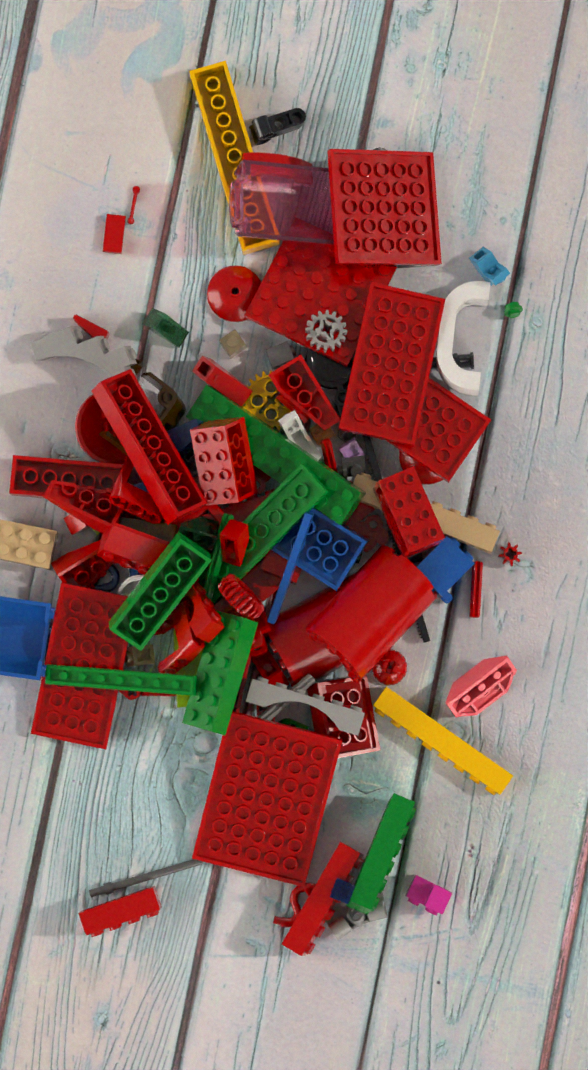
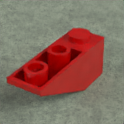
(222, 380)

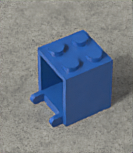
(446, 566)

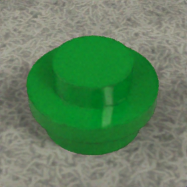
(513, 309)

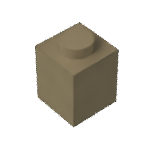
(232, 344)

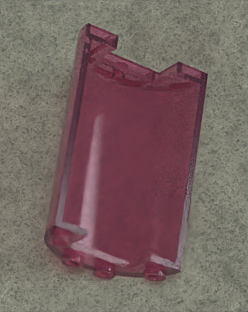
(281, 202)

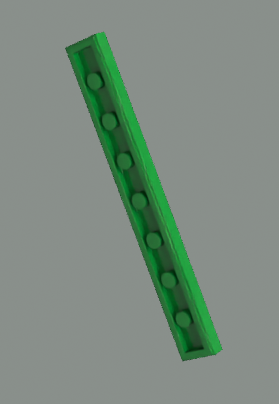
(121, 679)

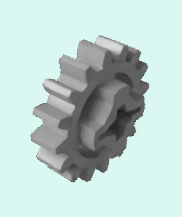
(333, 327)

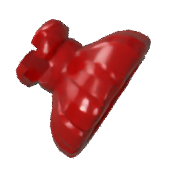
(396, 673)

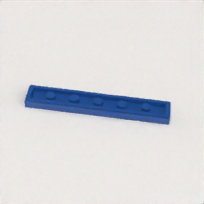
(290, 567)

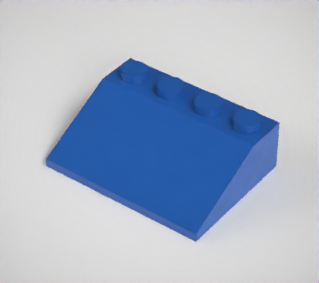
(327, 550)

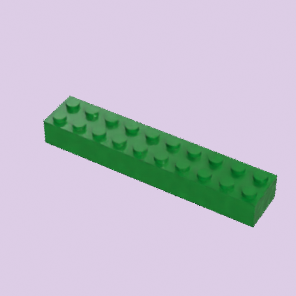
(279, 455)

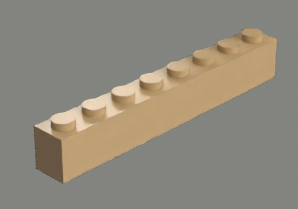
(453, 525)

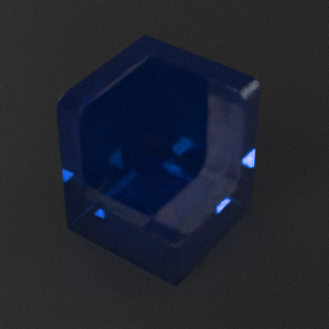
(342, 890)

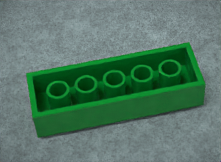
(159, 591)
(220, 675)
(380, 854)

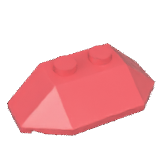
(481, 686)

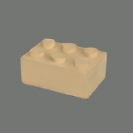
(27, 544)

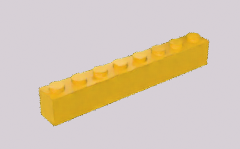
(443, 741)

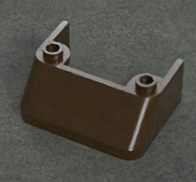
(169, 416)

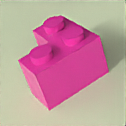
(428, 894)

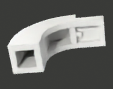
(294, 431)

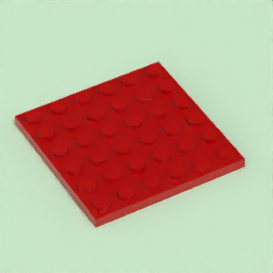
(384, 207)
(309, 281)

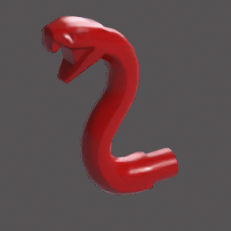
(288, 922)

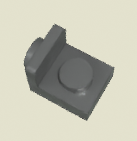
(352, 466)

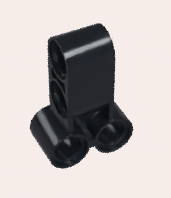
(264, 127)

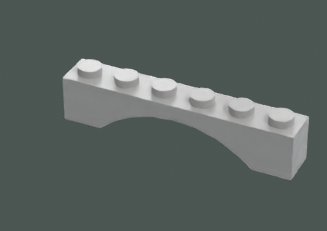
(265, 694)

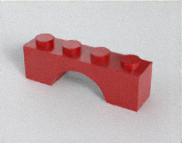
(205, 620)

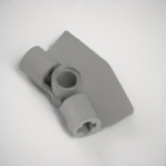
(343, 922)

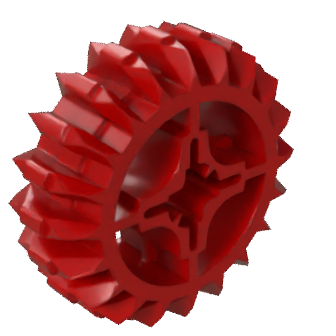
(241, 597)

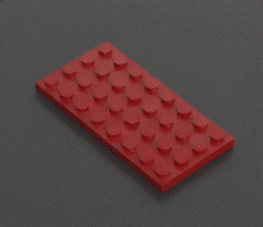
(392, 364)
(81, 639)

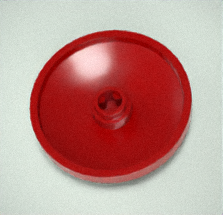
(88, 425)

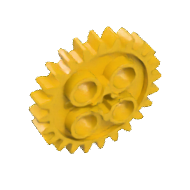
(259, 390)

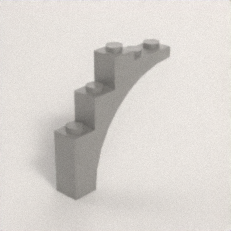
(95, 350)

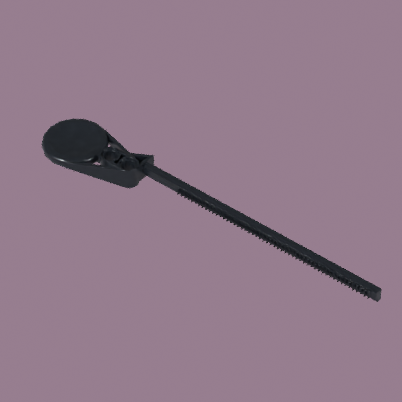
(336, 376)

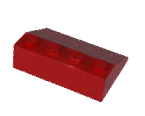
(350, 694)

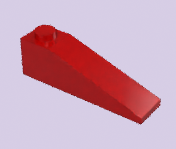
(301, 388)
(85, 503)
(82, 566)

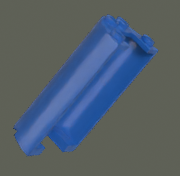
(24, 637)

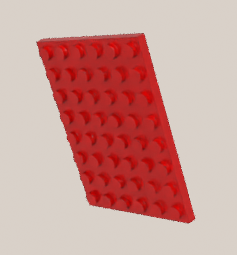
(267, 799)

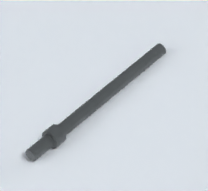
(109, 887)

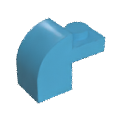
(488, 266)

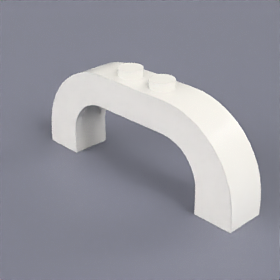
(455, 377)

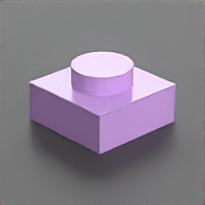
(351, 448)

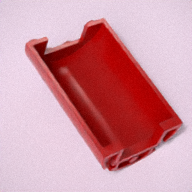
(372, 611)
(290, 639)

